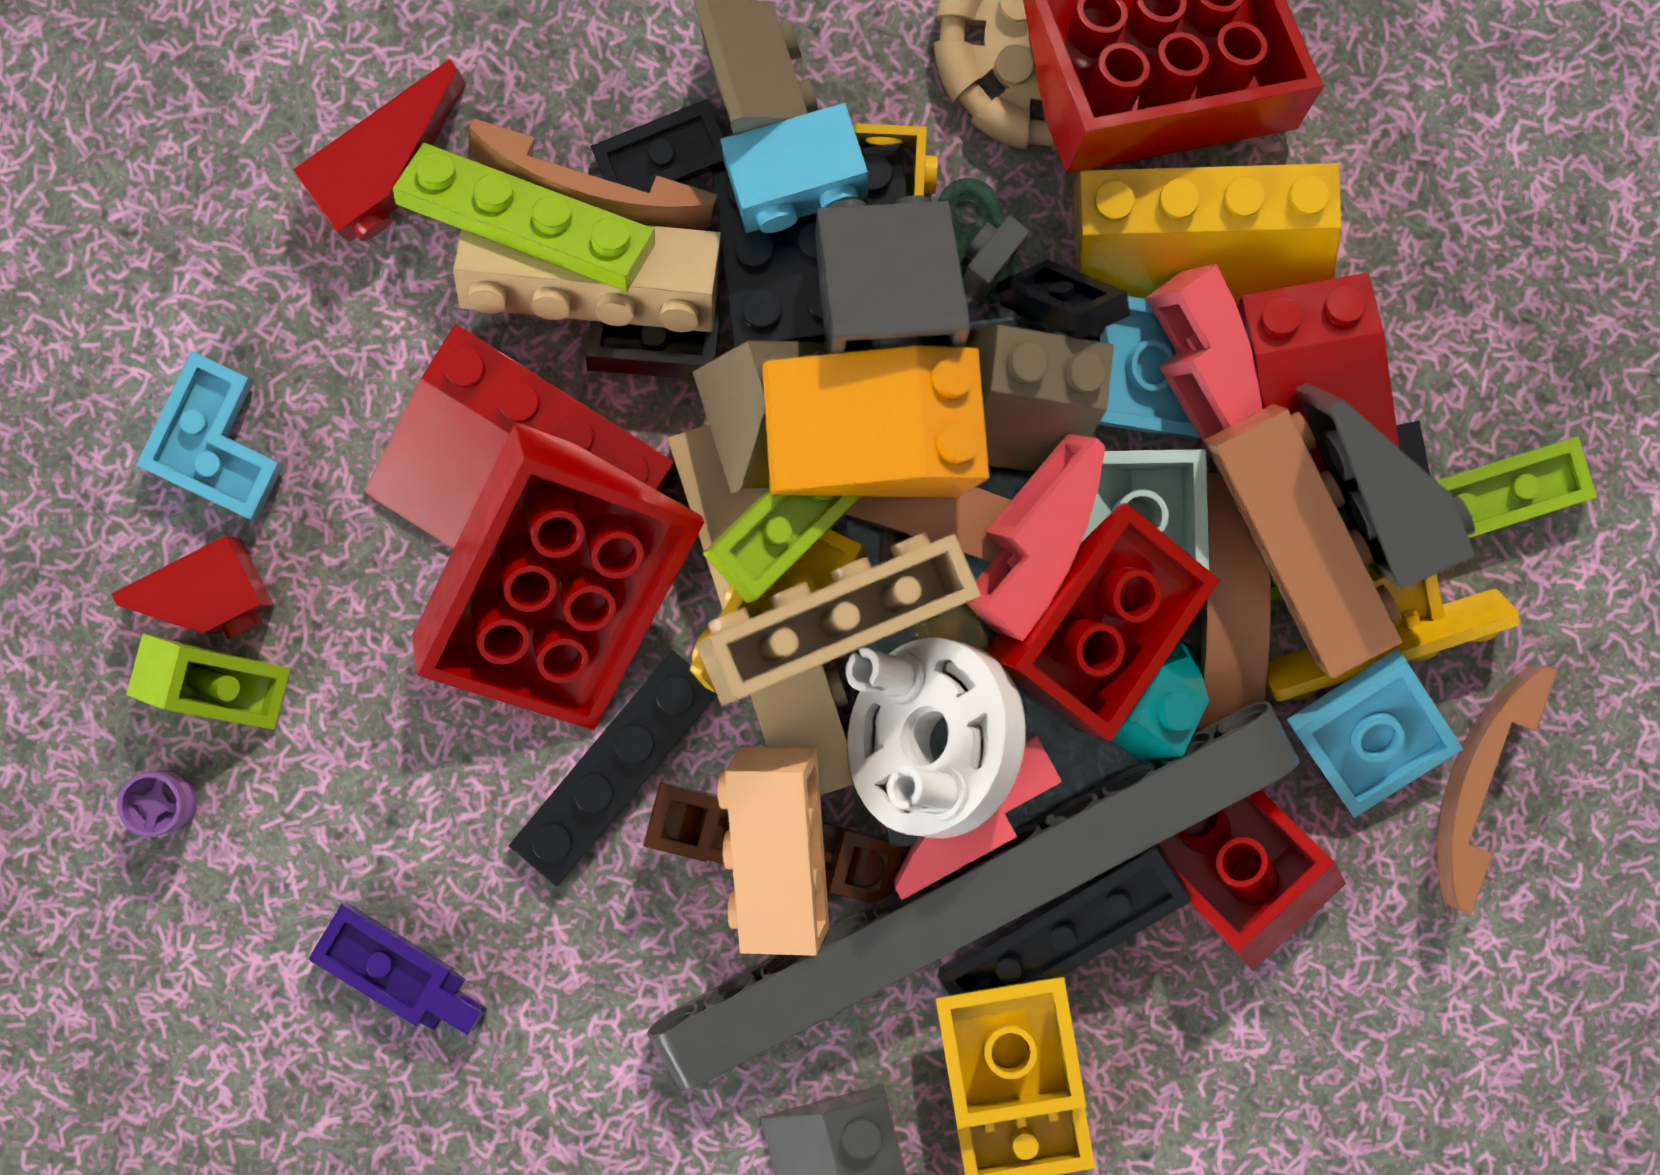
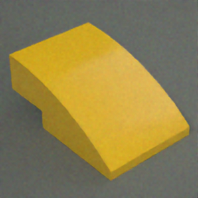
(1015, 1080)

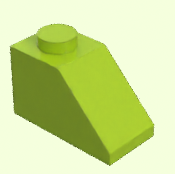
(207, 682)

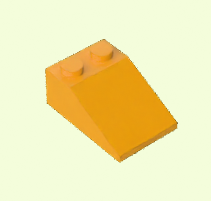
(876, 423)

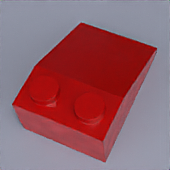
(1326, 338)
(1109, 624)
(1253, 875)

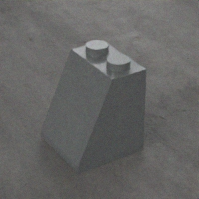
(889, 276)

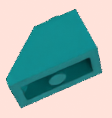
(1167, 710)

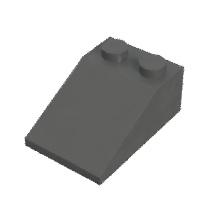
(1393, 503)

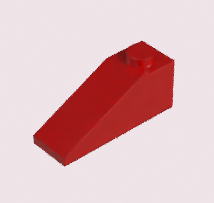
(358, 170)

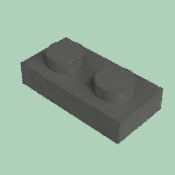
(991, 255)

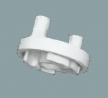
(892, 728)

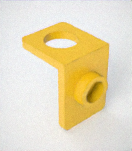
(909, 137)

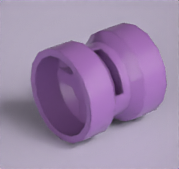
(144, 802)

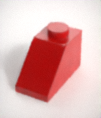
(203, 591)

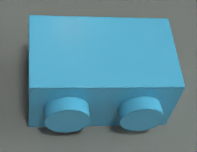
(794, 168)

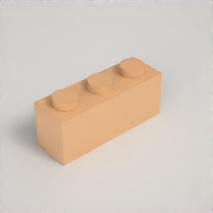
(775, 850)

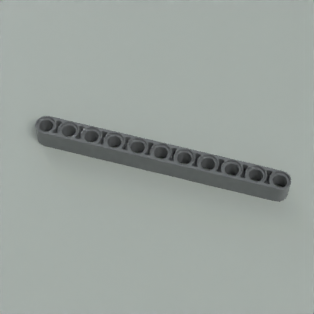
(1038, 865)

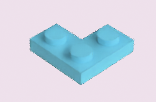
(192, 440)

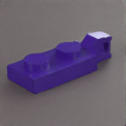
(394, 972)

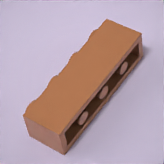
(1305, 540)

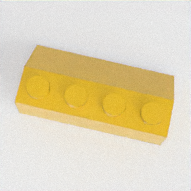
(1255, 222)

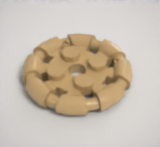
(1004, 53)

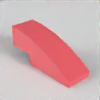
(1214, 359)
(1040, 525)
(937, 857)

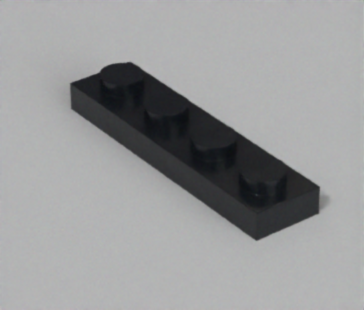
(613, 769)
(1073, 926)

